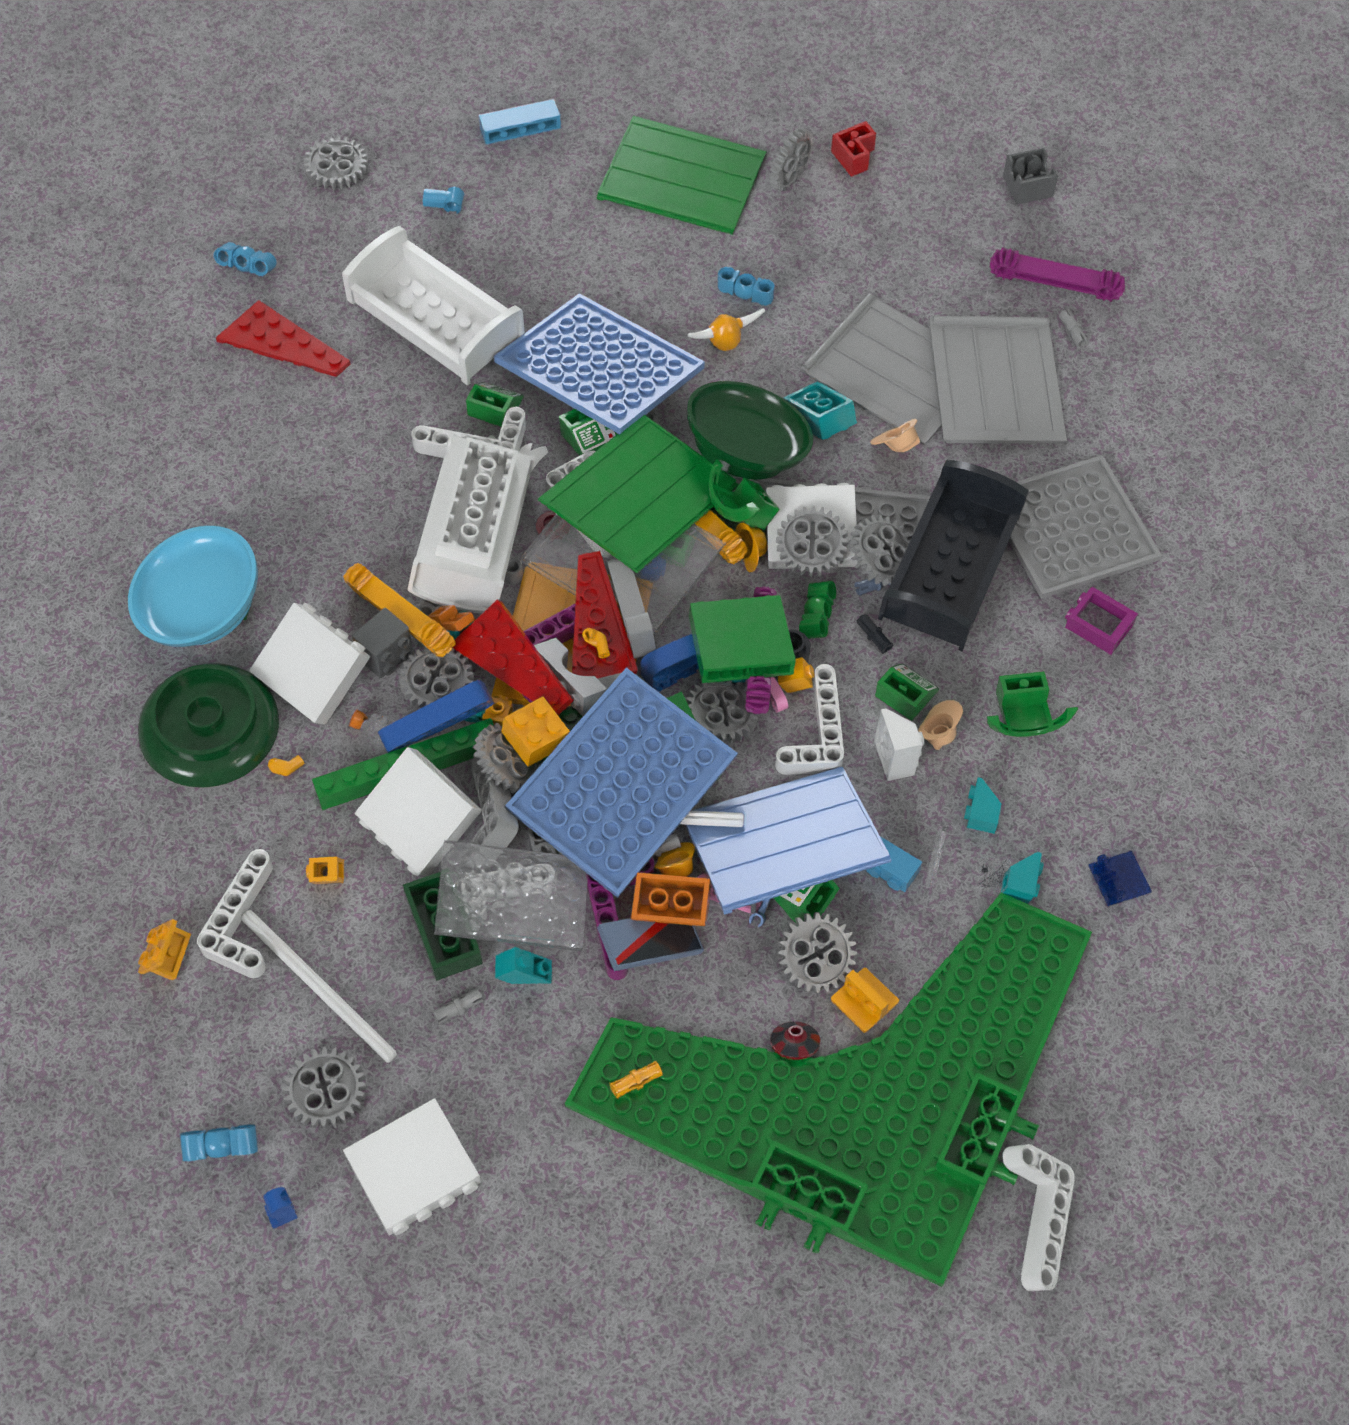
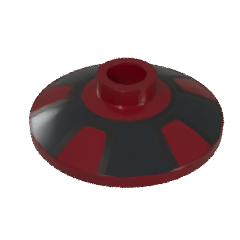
(795, 1040)

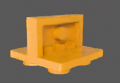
(164, 950)
(864, 999)

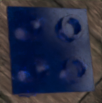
(1119, 878)

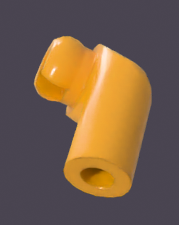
(598, 640)
(285, 767)

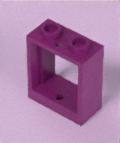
(1093, 634)

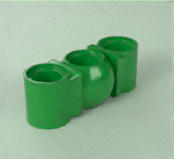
(818, 609)

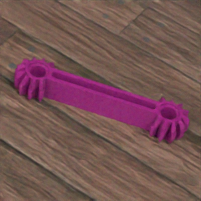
(1011, 264)
(759, 687)

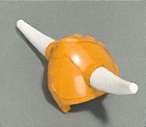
(726, 330)

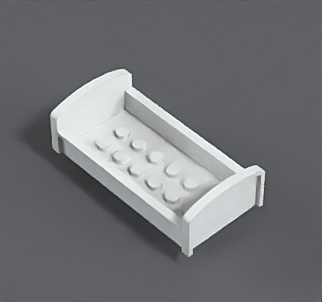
(430, 304)
(471, 525)

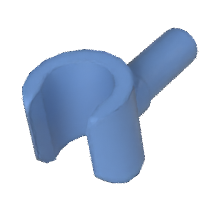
(761, 912)

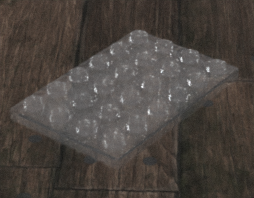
(511, 896)

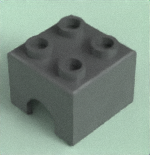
(1029, 176)
(385, 641)

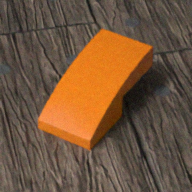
(450, 618)

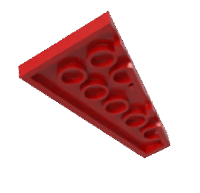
(277, 337)
(598, 610)
(506, 652)

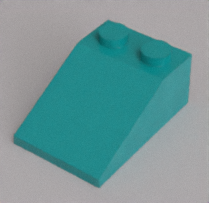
(823, 409)

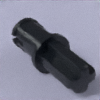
(874, 633)

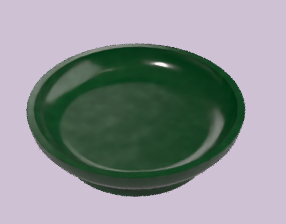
(747, 429)
(208, 725)

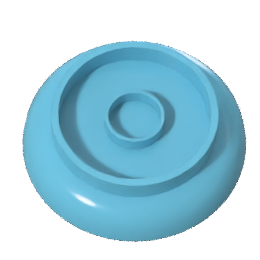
(193, 587)

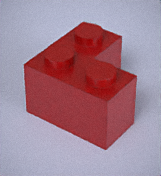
(853, 147)

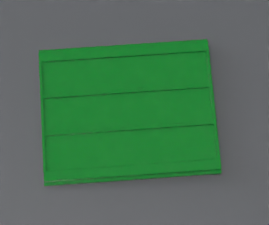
(682, 174)
(636, 493)

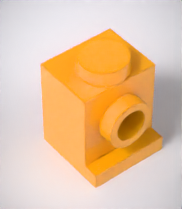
(503, 706)
(315, 869)

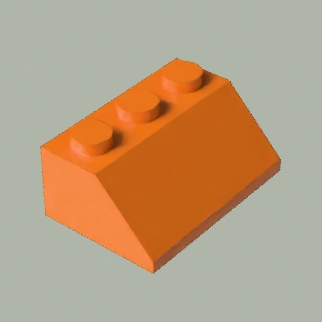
(671, 899)

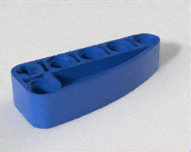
(670, 663)
(437, 716)

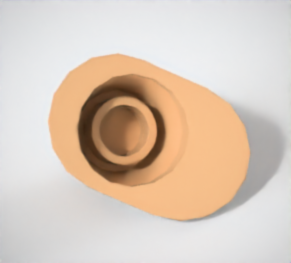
(899, 438)
(941, 723)

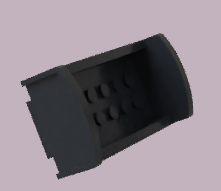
(954, 552)

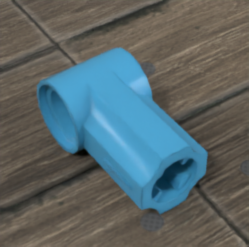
(449, 200)

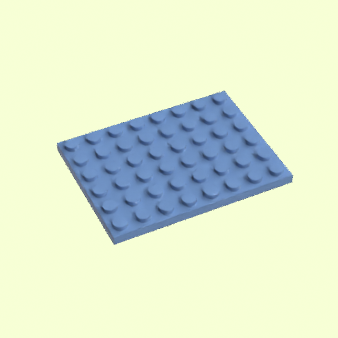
(599, 363)
(621, 782)

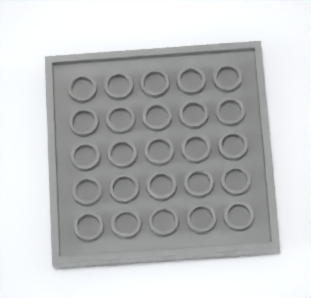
(1079, 528)

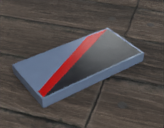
(646, 942)

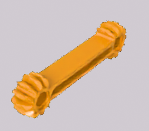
(735, 547)
(381, 596)

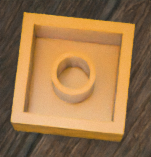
(534, 731)

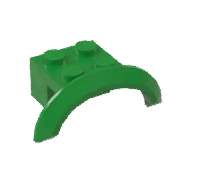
(746, 504)
(1025, 706)

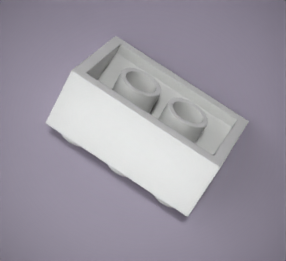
(898, 745)

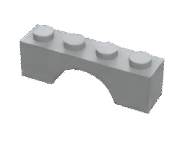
(582, 689)

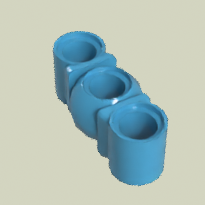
(254, 259)
(745, 286)
(218, 1142)

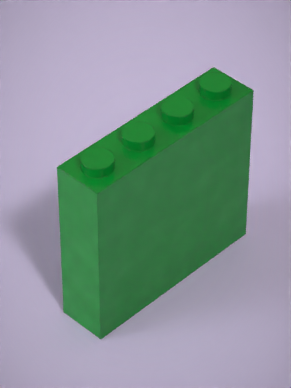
(741, 638)

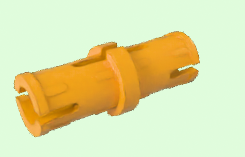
(636, 1079)

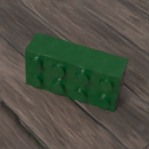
(445, 953)

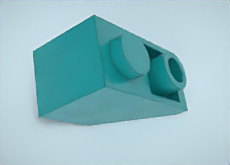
(984, 809)
(1022, 878)
(522, 967)

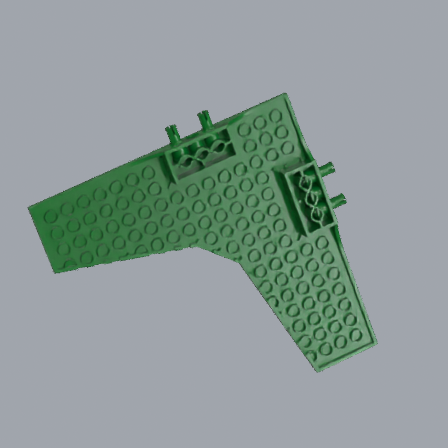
(883, 1134)

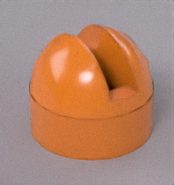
(357, 719)

